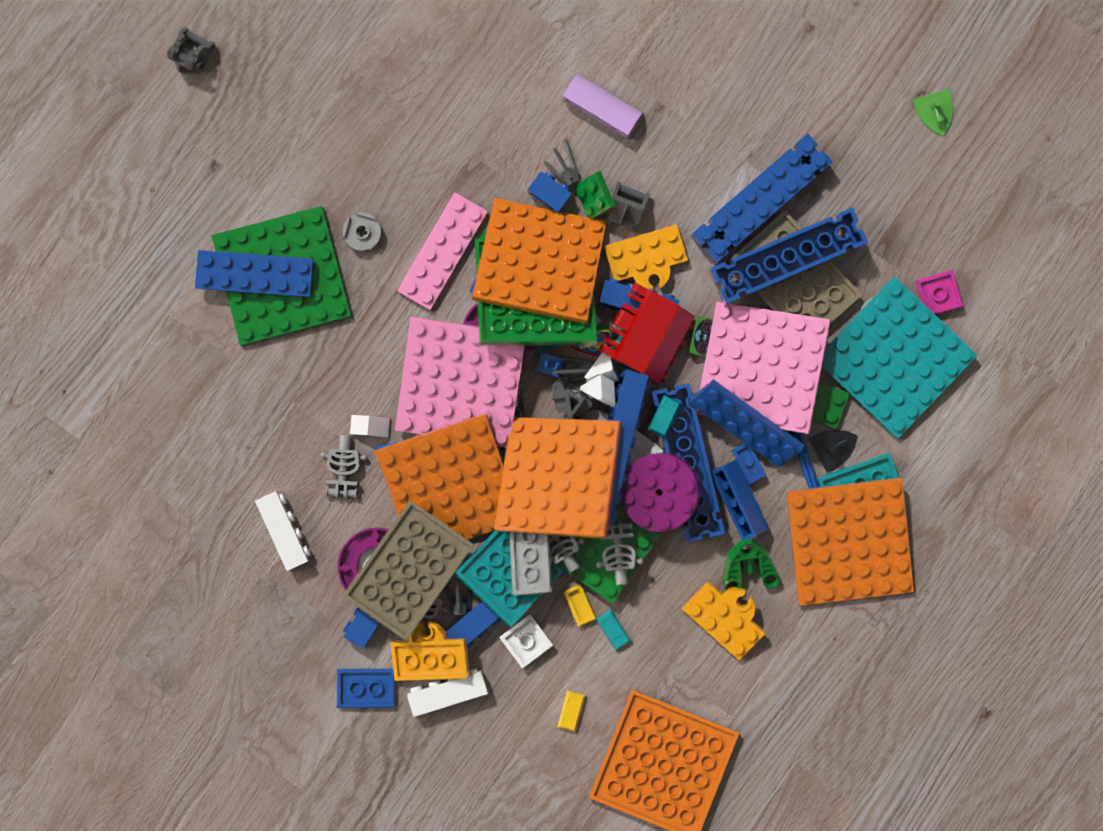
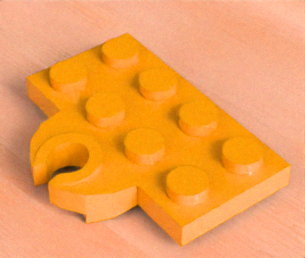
(646, 256)
(725, 617)
(429, 656)

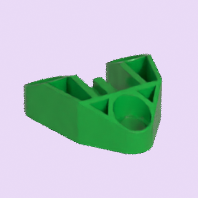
(732, 567)

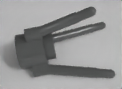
(568, 175)
(582, 369)
(458, 605)

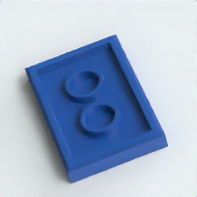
(365, 688)

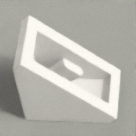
(605, 366)
(601, 389)
(370, 426)

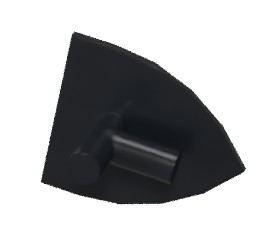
(833, 447)

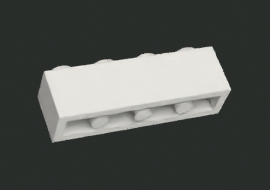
(282, 530)
(446, 693)

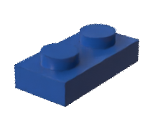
(748, 462)

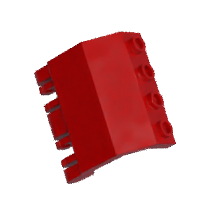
(650, 335)

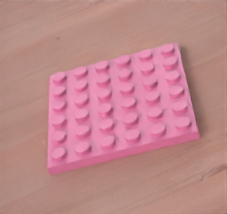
(768, 361)
(456, 378)

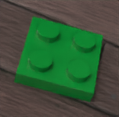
(594, 195)
(829, 405)

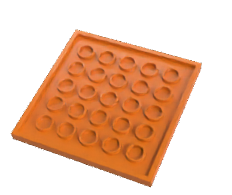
(539, 261)
(449, 474)
(558, 477)
(850, 541)
(663, 764)

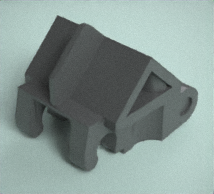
(187, 57)
(626, 211)
(570, 399)

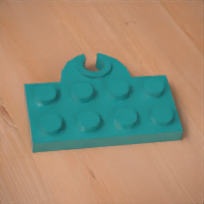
(872, 469)

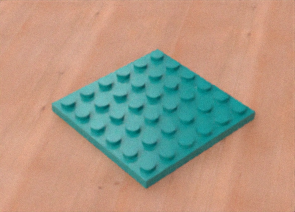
(896, 357)

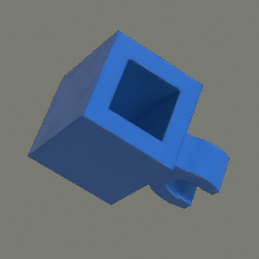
(549, 363)

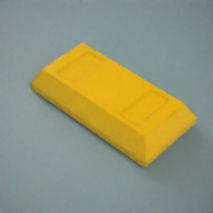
(579, 605)
(571, 711)

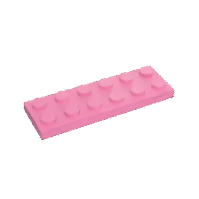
(442, 251)

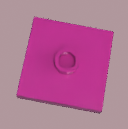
(939, 292)

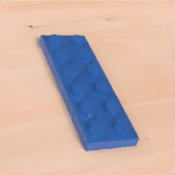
(254, 273)
(746, 423)

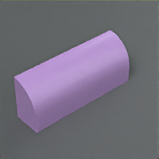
(602, 105)

